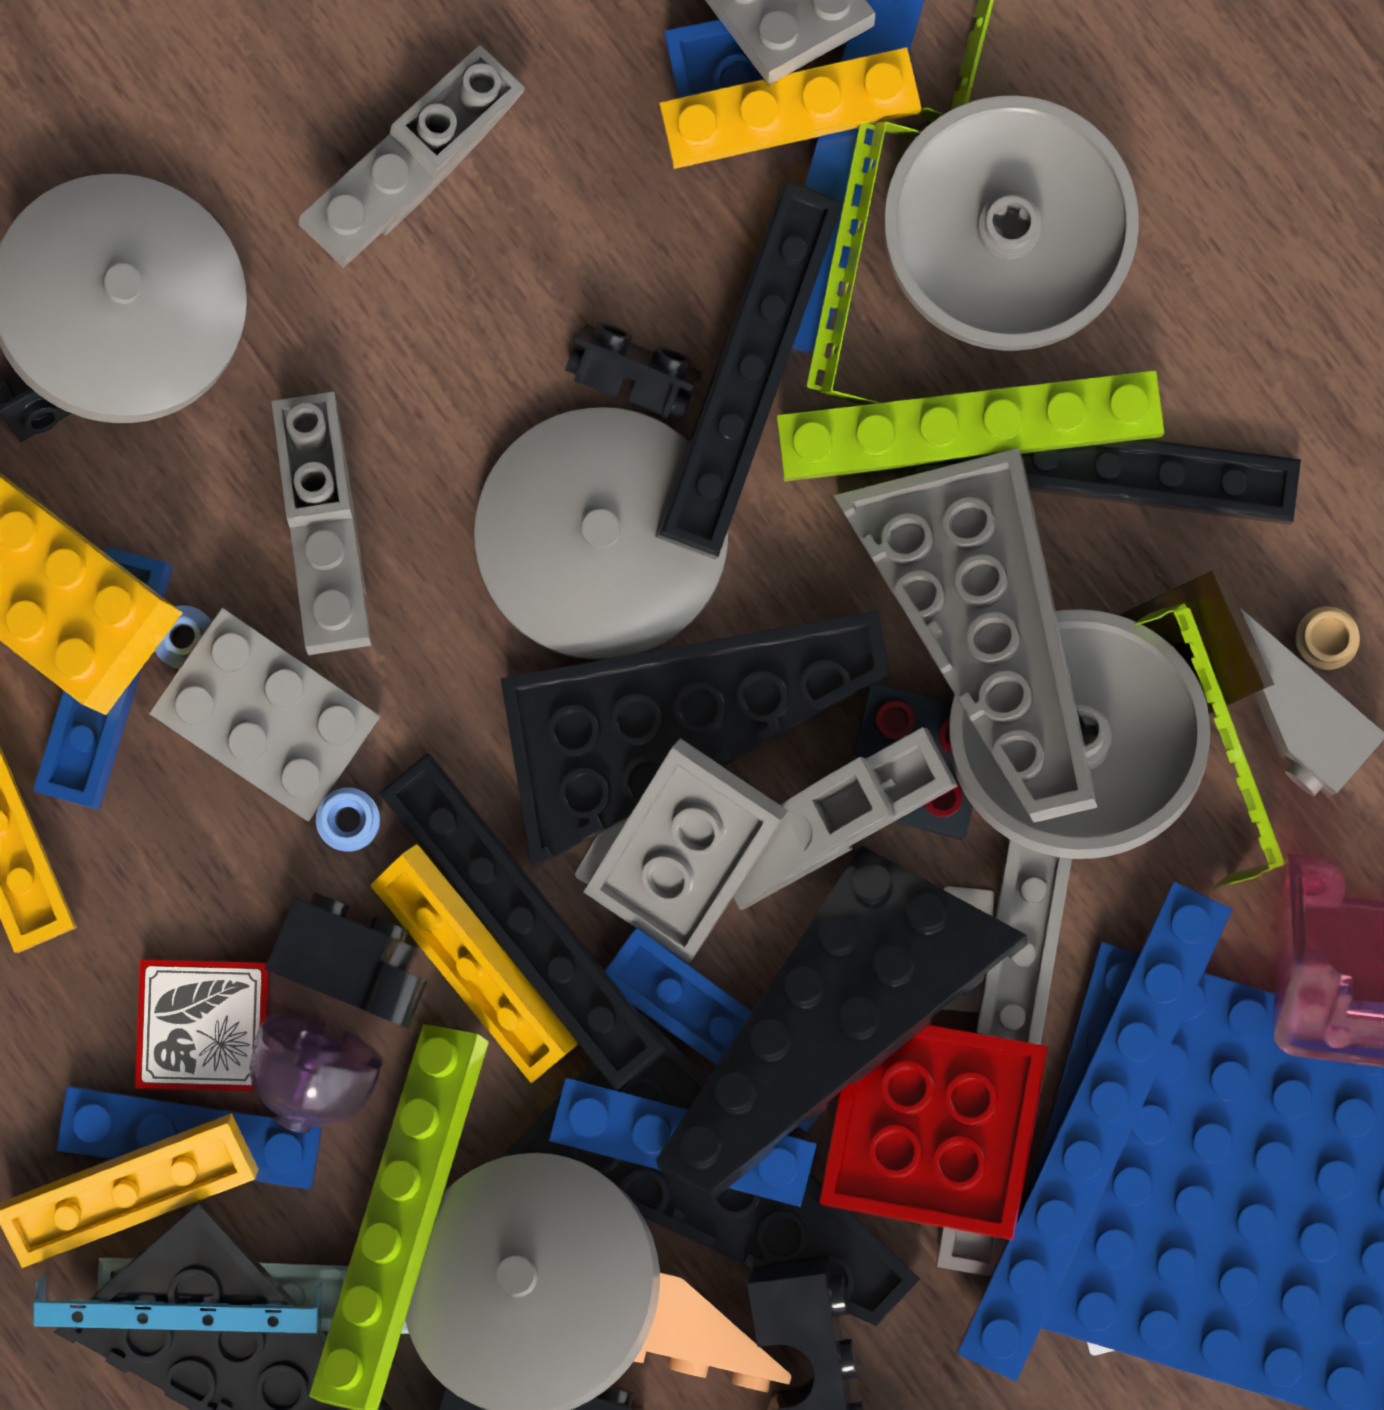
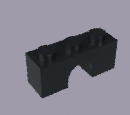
(801, 1308)

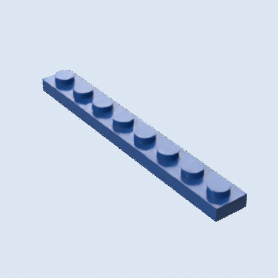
(1094, 1131)

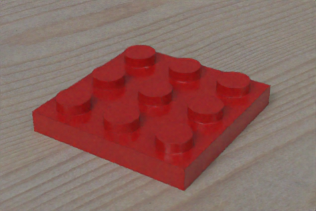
(939, 1133)

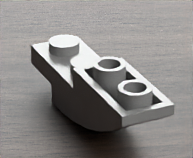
(413, 157)
(321, 523)
(846, 809)

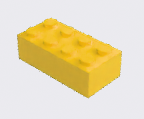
(73, 605)

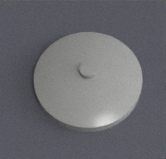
(1011, 223)
(119, 298)
(574, 540)
(1141, 737)
(534, 1285)

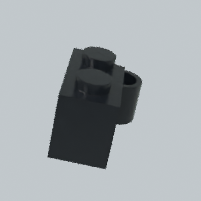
(348, 959)

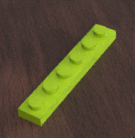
(970, 425)
(399, 1219)

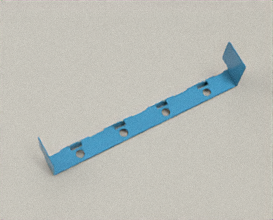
(175, 1316)

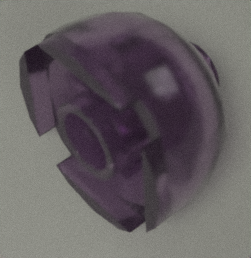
(310, 1075)

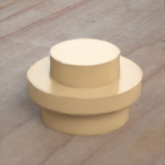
(1327, 638)

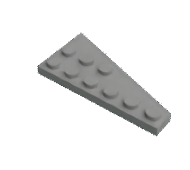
(977, 590)

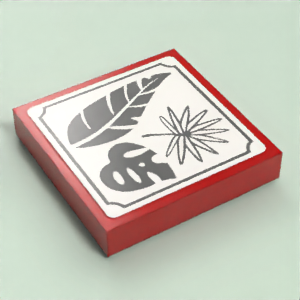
(199, 1023)

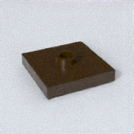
(1222, 629)

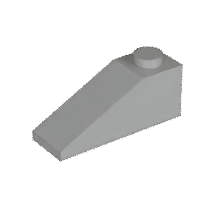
(1310, 721)

